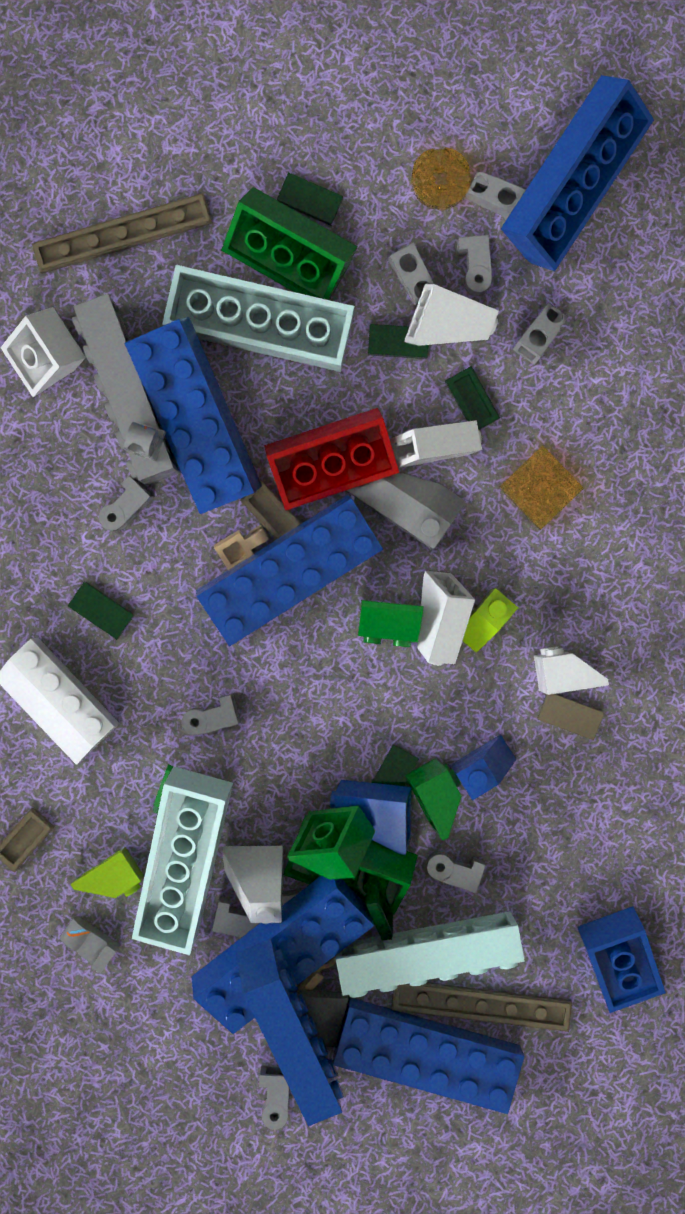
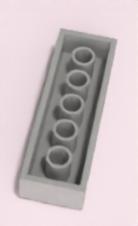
(117, 378)

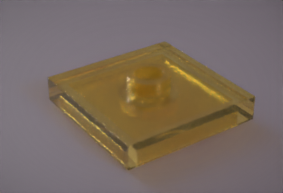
(541, 487)

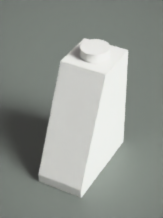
(449, 318)
(436, 443)
(444, 617)
(257, 880)

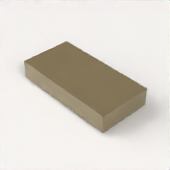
(270, 511)
(570, 716)
(24, 839)

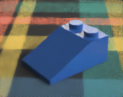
(621, 959)

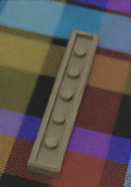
(121, 233)
(483, 1005)

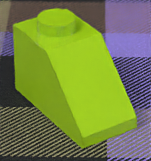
(488, 619)
(111, 877)

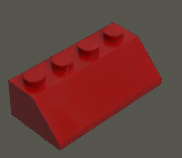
(331, 458)

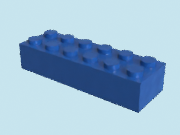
(578, 172)
(193, 414)
(288, 570)
(312, 931)
(289, 1031)
(428, 1055)

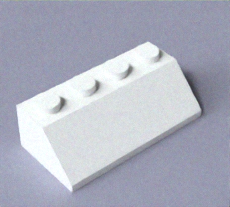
(56, 700)

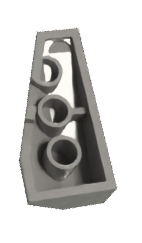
(413, 505)

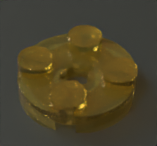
(439, 161)

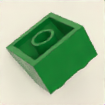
(390, 622)
(437, 794)
(333, 842)

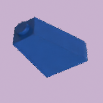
(484, 767)
(385, 808)

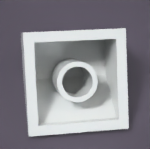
(42, 350)
(565, 672)

